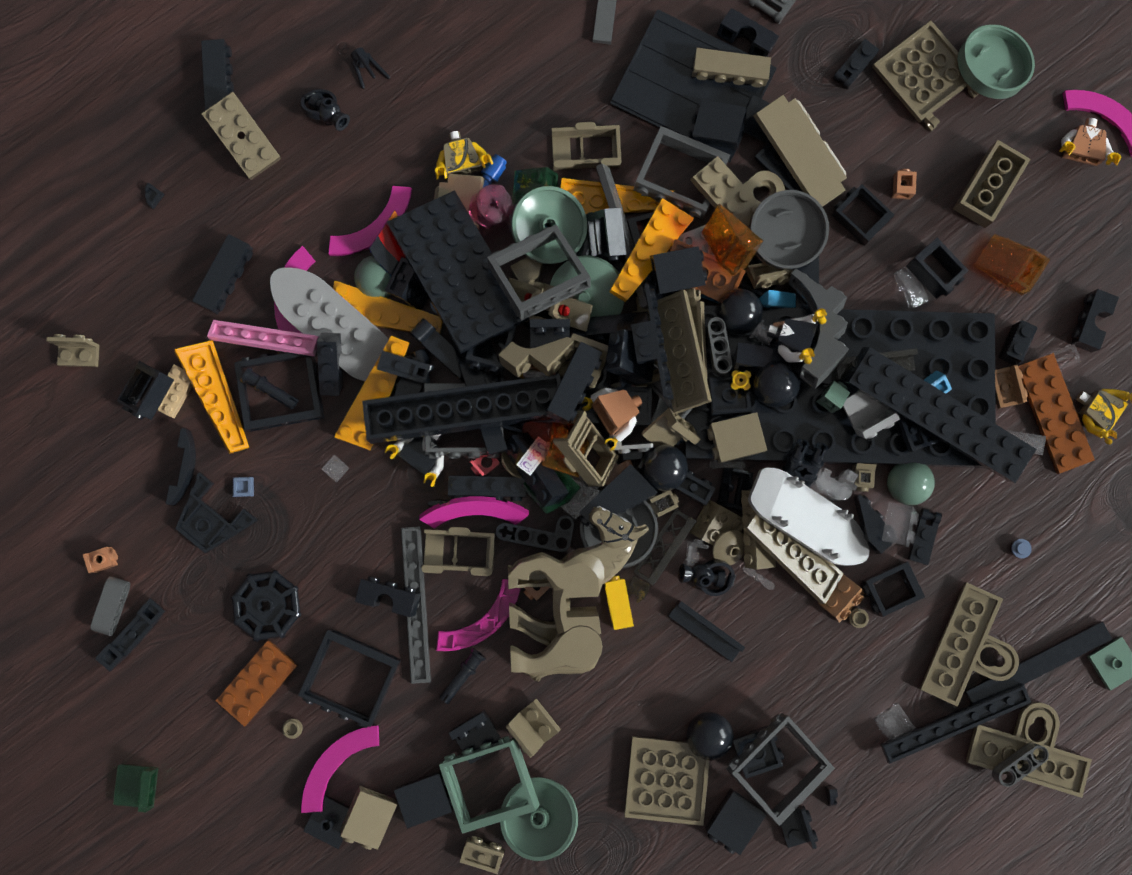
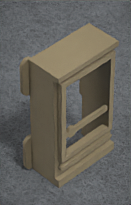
(561, 145)
(577, 461)
(435, 546)

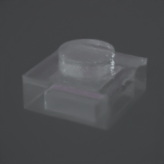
(335, 468)

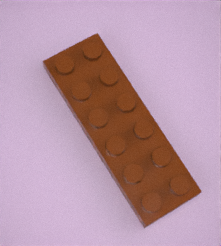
(1055, 414)

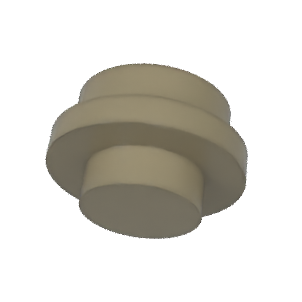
(858, 618)
(292, 728)

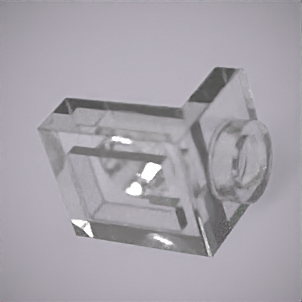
(691, 554)

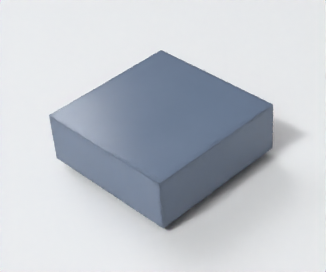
(243, 487)

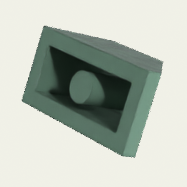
(834, 396)

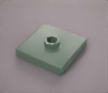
(1113, 663)

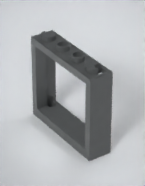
(687, 146)
(550, 297)
(453, 453)
(802, 789)

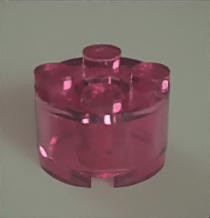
(490, 206)

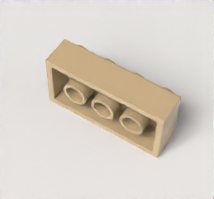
(177, 393)

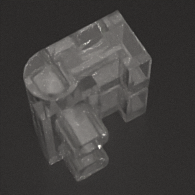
(835, 488)

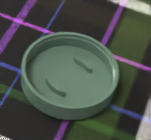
(996, 61)

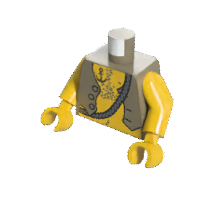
(461, 157)
(1102, 411)

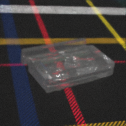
(894, 722)

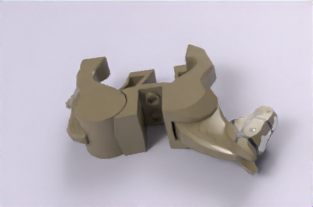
(574, 636)

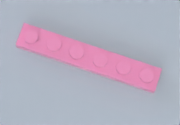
(263, 338)

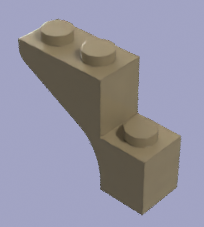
(545, 358)

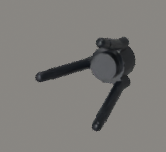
(361, 59)

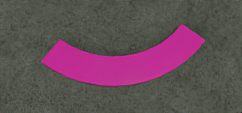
(1104, 106)
(364, 238)
(302, 260)
(473, 506)
(482, 628)
(329, 762)

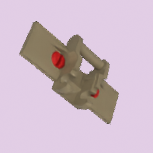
(572, 309)

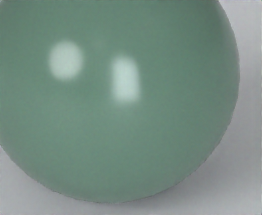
(371, 278)
(910, 483)

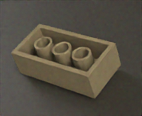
(254, 151)
(991, 184)

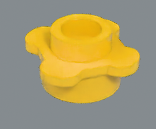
(744, 384)

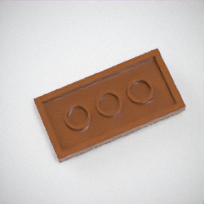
(718, 279)
(256, 683)

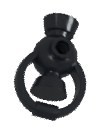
(325, 109)
(703, 576)

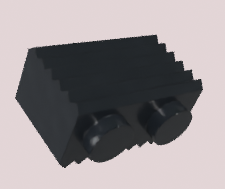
(1018, 342)

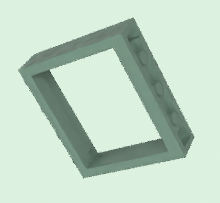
(465, 822)

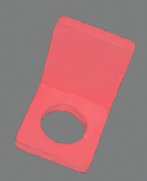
(478, 469)

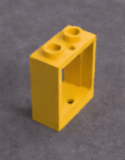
(618, 603)

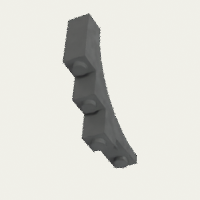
(828, 350)

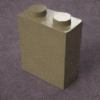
(737, 438)
(368, 818)

